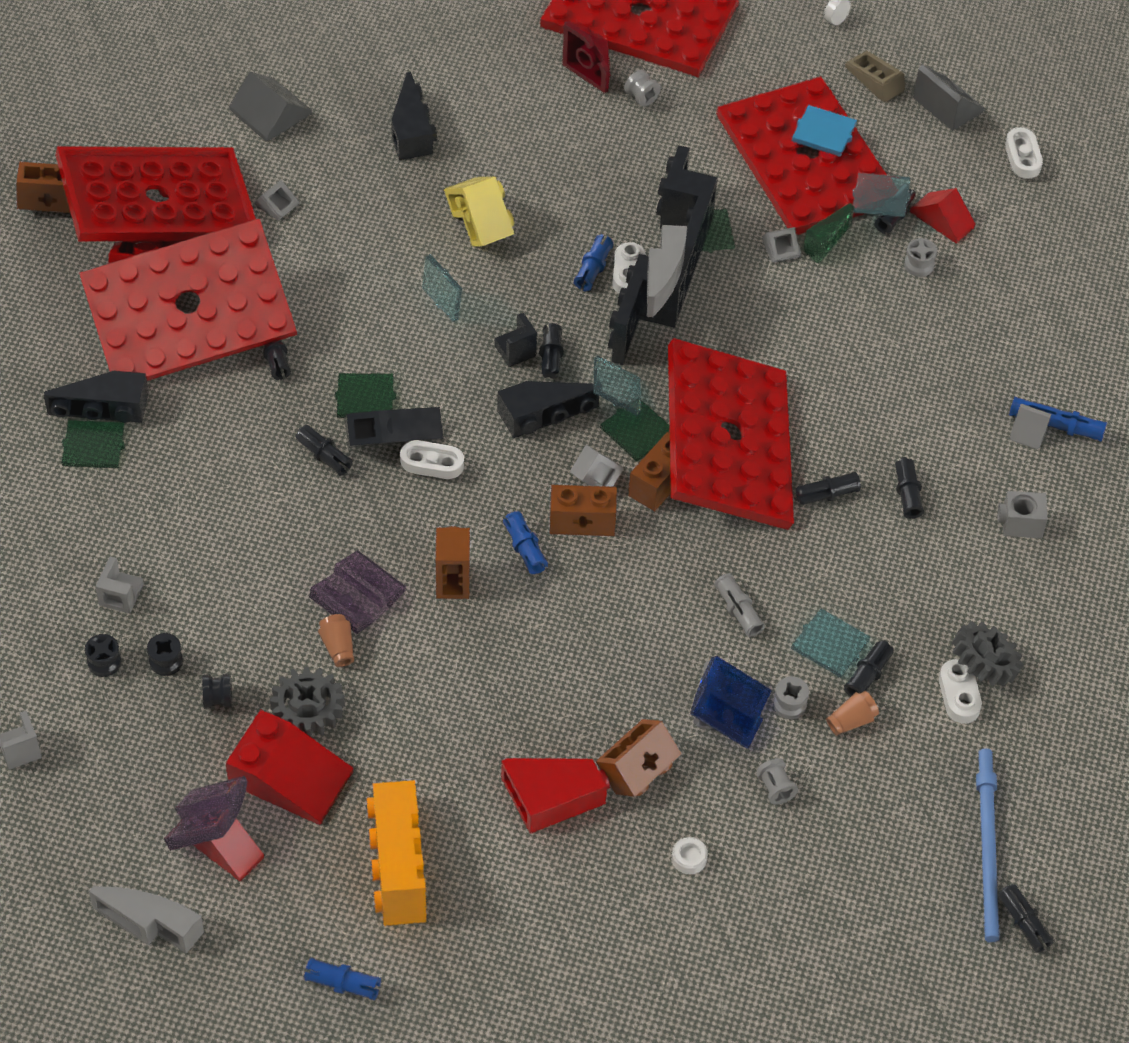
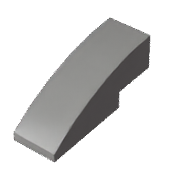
(665, 267)
(148, 915)

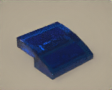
(730, 701)

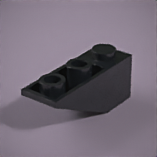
(410, 123)
(105, 397)
(540, 404)
(393, 426)

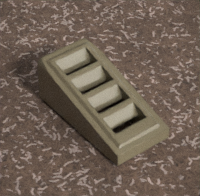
(879, 76)

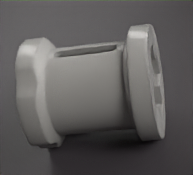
(776, 781)

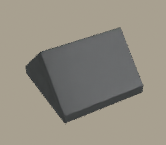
(945, 98)
(267, 106)

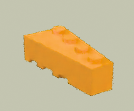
(399, 853)

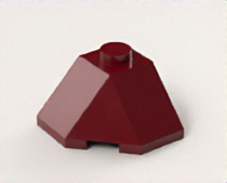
(586, 55)

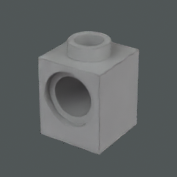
(1023, 514)

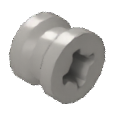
(642, 88)
(920, 257)
(786, 705)

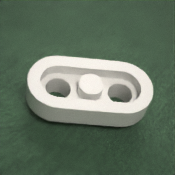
(1023, 153)
(625, 255)
(432, 459)
(958, 688)

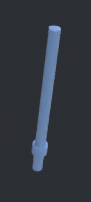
(986, 784)

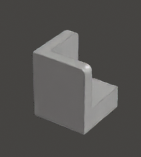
(596, 468)
(117, 589)
(20, 744)

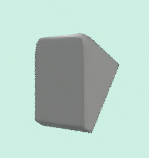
(277, 201)
(782, 244)
(1030, 426)

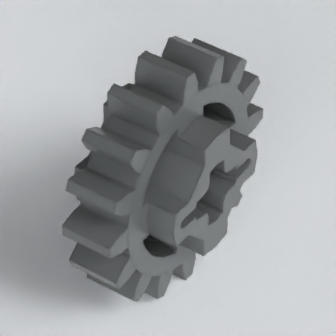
(987, 653)
(308, 700)

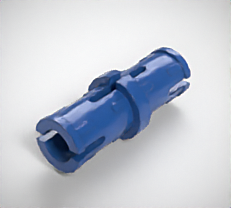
(593, 262)
(525, 542)
(342, 979)

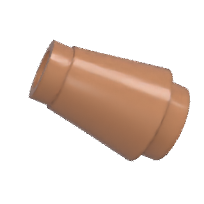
(337, 638)
(853, 713)

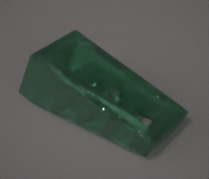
(826, 233)

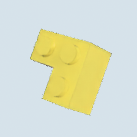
(482, 209)

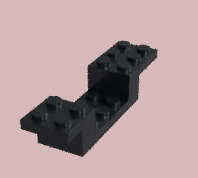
(685, 201)

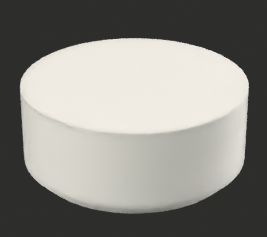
(837, 11)
(689, 855)

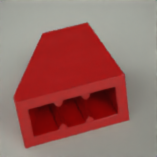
(553, 788)

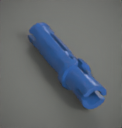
(1070, 422)

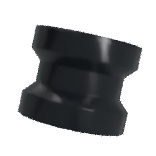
(103, 646)
(165, 663)
(217, 691)

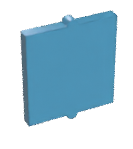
(824, 130)

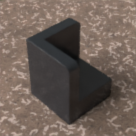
(518, 344)

